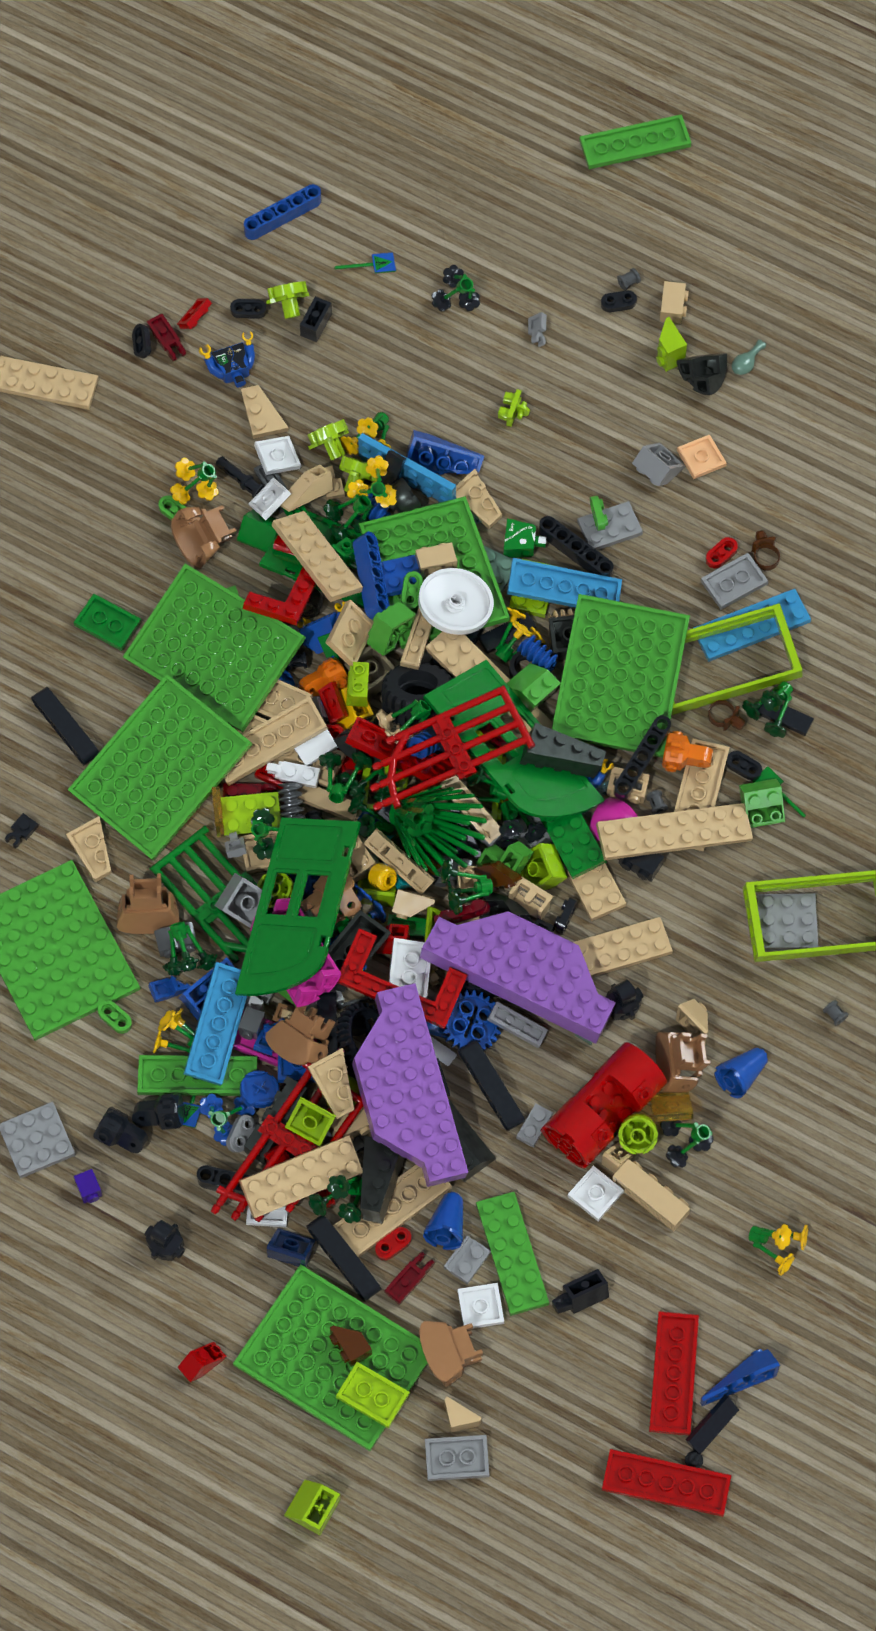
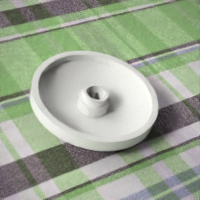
(455, 601)

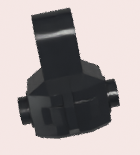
(627, 1000)
(166, 1112)
(117, 1129)
(164, 1241)

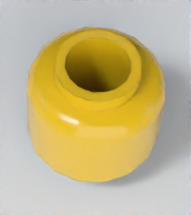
(382, 876)

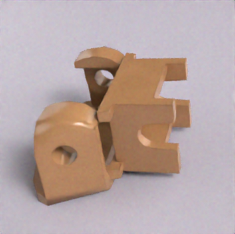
(198, 536)
(349, 895)
(142, 907)
(294, 1037)
(679, 1053)
(448, 1350)

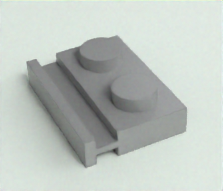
(467, 1259)

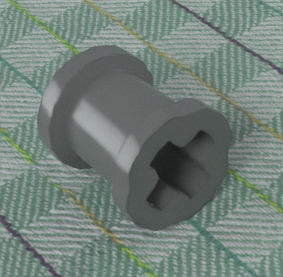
(629, 279)
(656, 801)
(835, 1012)

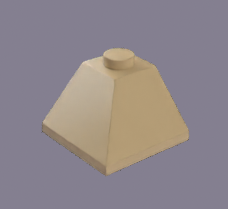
(412, 903)
(693, 1017)

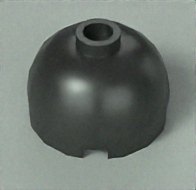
(405, 498)

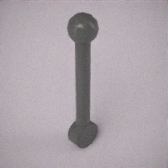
(340, 1005)

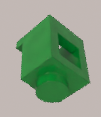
(345, 550)

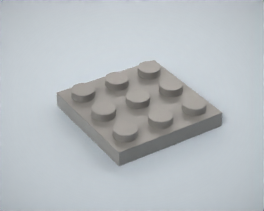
(788, 921)
(36, 1140)

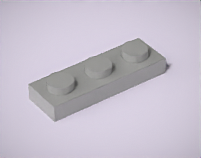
(517, 1024)

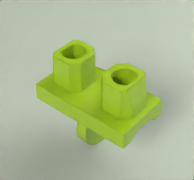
(514, 400)

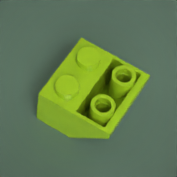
(313, 1506)

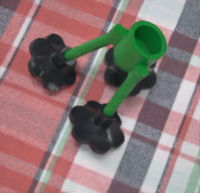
(456, 278)
(511, 827)
(699, 1140)

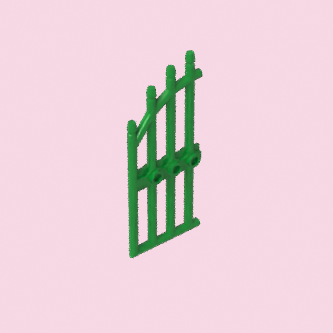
(208, 911)

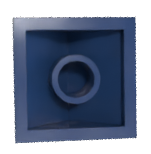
(290, 1248)

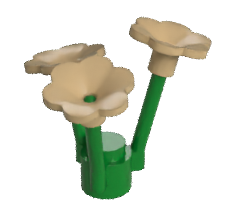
(420, 709)

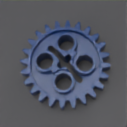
(487, 1030)

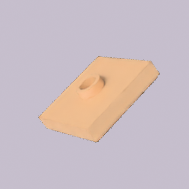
(701, 456)

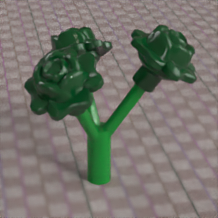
(358, 787)

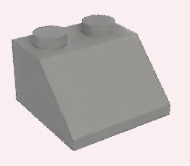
(658, 464)
(240, 899)

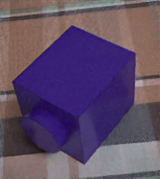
(88, 1186)

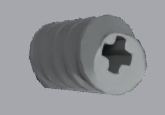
(291, 800)

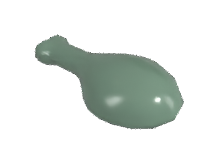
(745, 362)

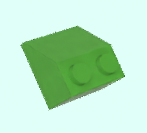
(533, 685)

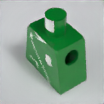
(521, 539)

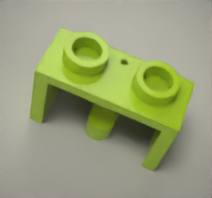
(358, 684)

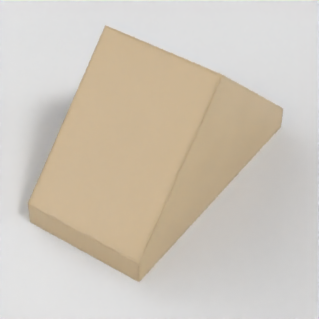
(615, 1157)
(460, 1417)

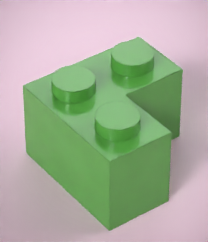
(389, 626)
(514, 857)

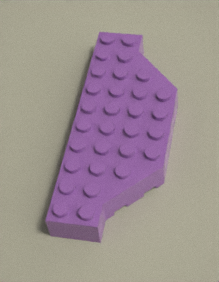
(524, 968)
(406, 1090)

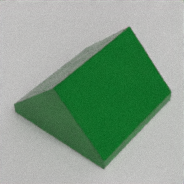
(256, 531)

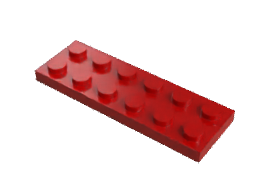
(372, 741)
(674, 1373)
(666, 1482)

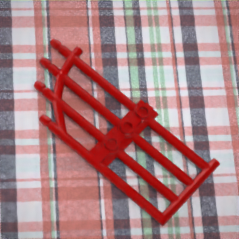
(452, 745)
(286, 1139)

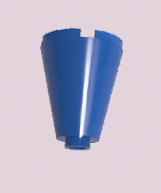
(741, 1071)
(446, 1223)

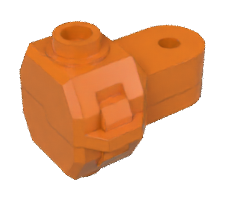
(329, 671)
(680, 753)

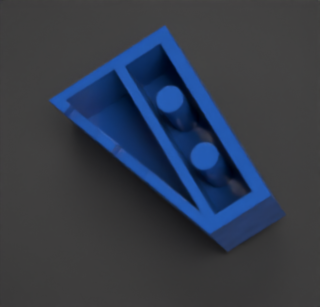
(194, 996)

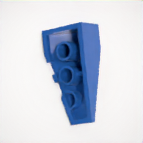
(442, 455)
(754, 1370)

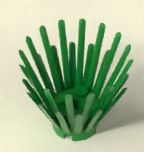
(421, 821)

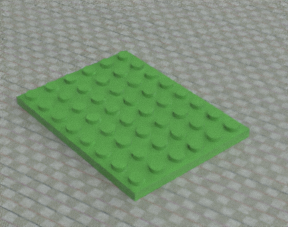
(430, 526)
(214, 647)
(619, 672)
(160, 767)
(58, 951)
(300, 1363)

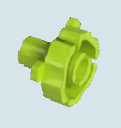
(288, 296)
(329, 436)
(356, 470)

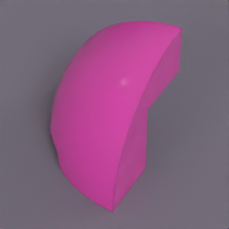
(610, 810)

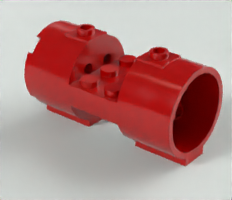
(595, 1113)

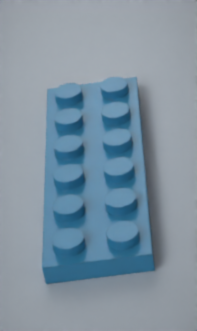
(413, 473)
(559, 584)
(739, 638)
(216, 1026)

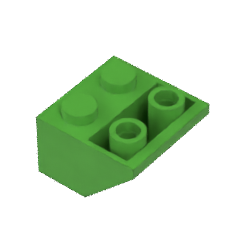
(763, 802)

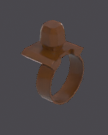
(763, 541)
(737, 722)

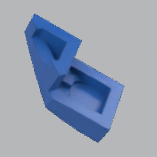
(166, 989)
(261, 1043)

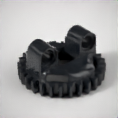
(351, 1023)

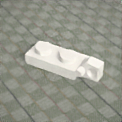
(293, 772)

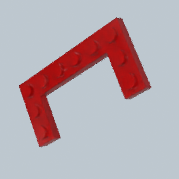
(296, 602)
(367, 984)

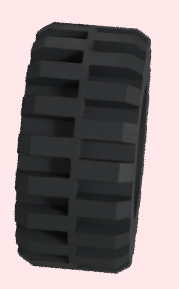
(406, 684)

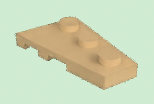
(261, 413)
(478, 498)
(91, 848)
(333, 1083)

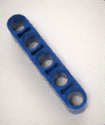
(288, 206)
(370, 574)

